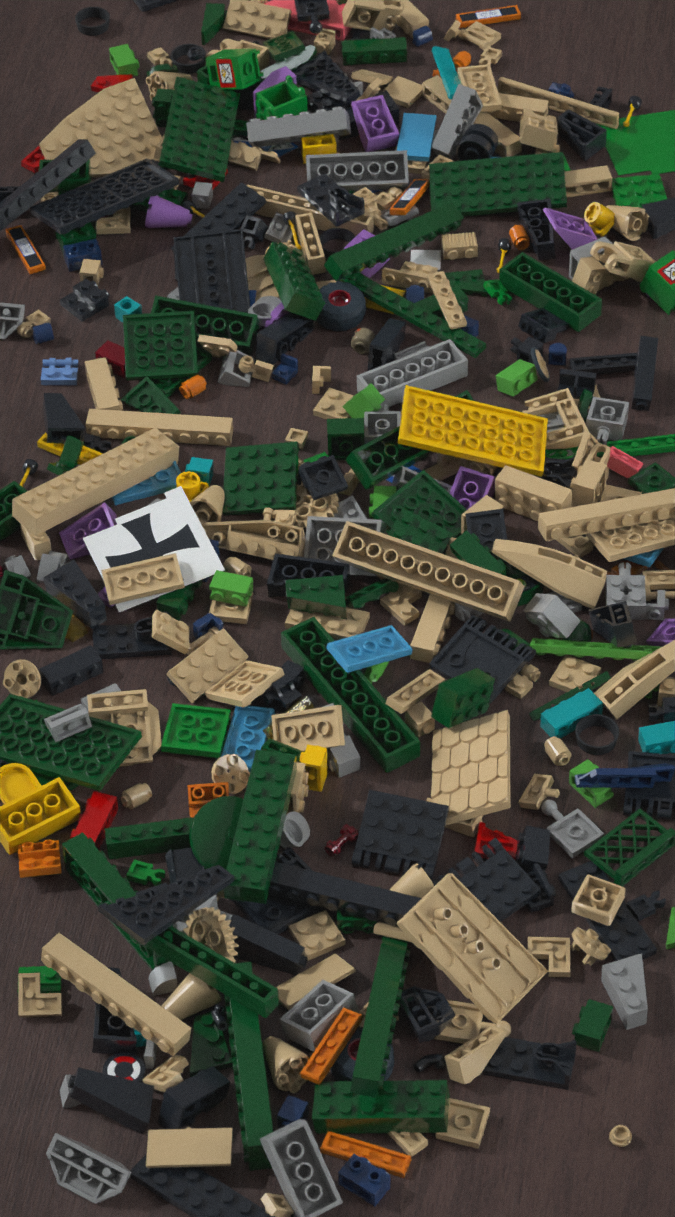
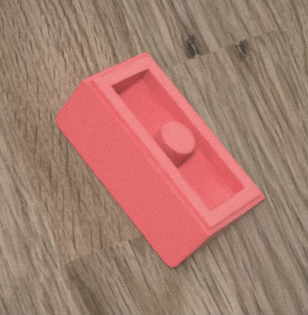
(623, 463)

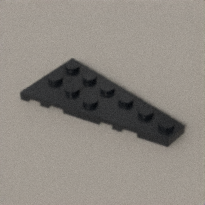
(327, 77)
(163, 905)

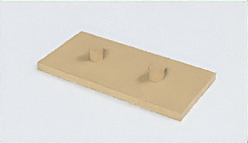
(330, 969)
(189, 1147)

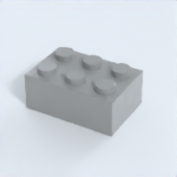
(315, 1014)

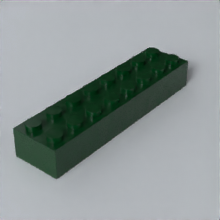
(385, 457)
(260, 826)
(102, 884)

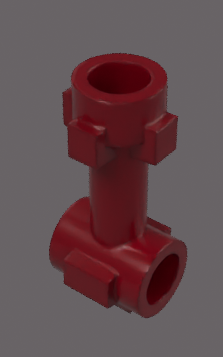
(348, 833)

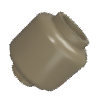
(361, 340)

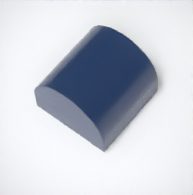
(422, 36)
(472, 326)
(43, 333)
(557, 354)

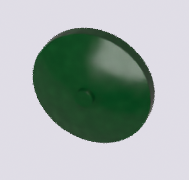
(214, 831)

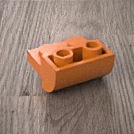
(203, 793)
(39, 858)

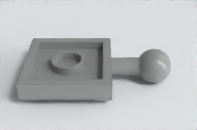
(573, 832)

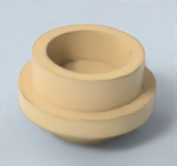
(620, 1136)

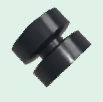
(477, 143)

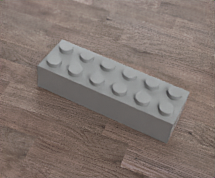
(292, 128)
(361, 169)
(423, 370)

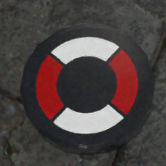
(125, 1066)

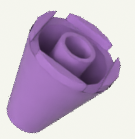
(166, 214)

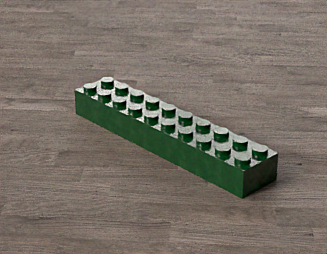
(362, 705)
(249, 1079)

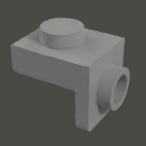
(379, 34)
(16, 565)
(656, 611)

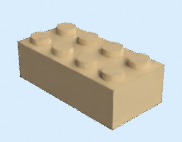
(529, 494)

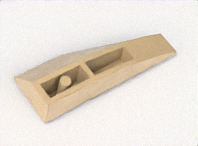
(257, 537)
(555, 569)
(637, 680)

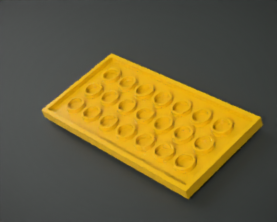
(473, 430)

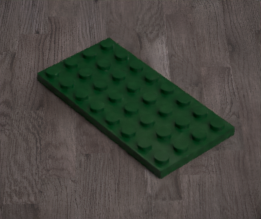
(199, 129)
(498, 183)
(82, 758)

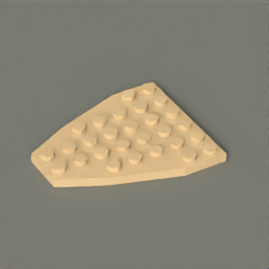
(115, 126)

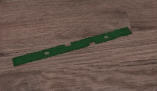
(599, 680)

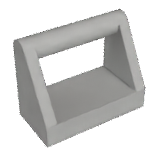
(227, 376)
(68, 722)

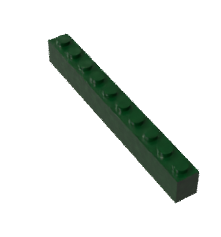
(393, 242)
(380, 1018)

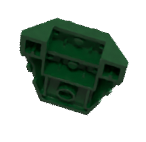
(30, 615)

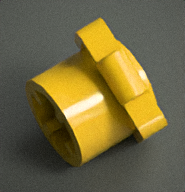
(599, 217)
(191, 484)

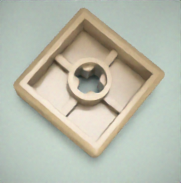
(598, 900)

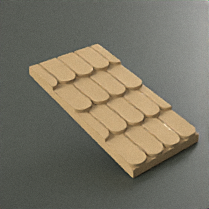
(472, 767)
(472, 948)

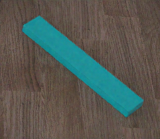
(446, 69)

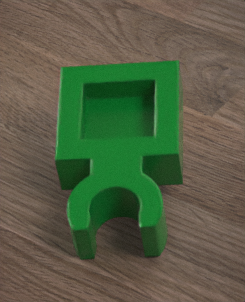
(497, 289)
(143, 872)

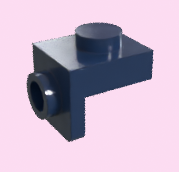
(561, 89)
(415, 293)
(203, 625)

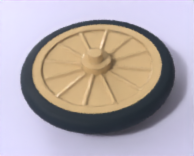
(540, 364)

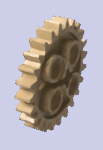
(308, 507)
(212, 931)

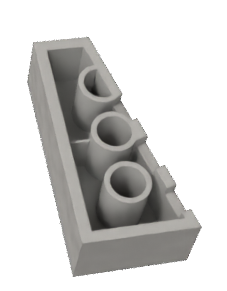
(459, 116)

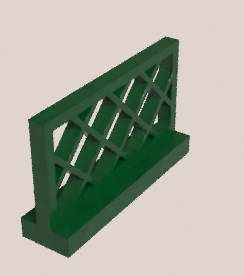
(642, 855)

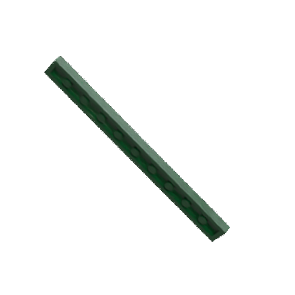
(416, 315)

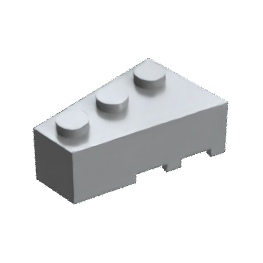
(343, 758)
(627, 989)

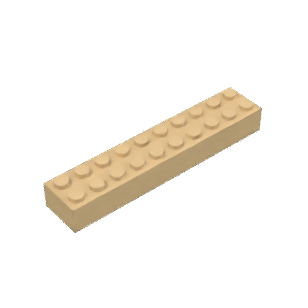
(94, 481)
(428, 571)

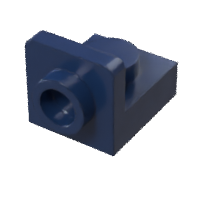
(286, 370)

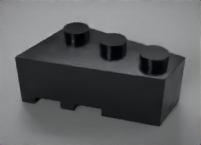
(581, 134)

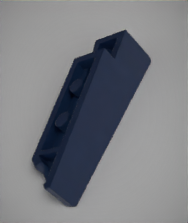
(625, 777)

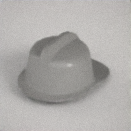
(263, 308)
(295, 831)

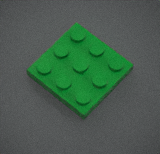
(638, 190)
(196, 730)

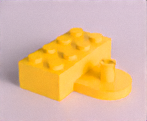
(32, 809)

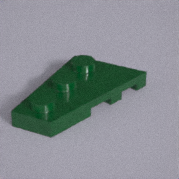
(468, 281)
(149, 398)
(208, 1046)

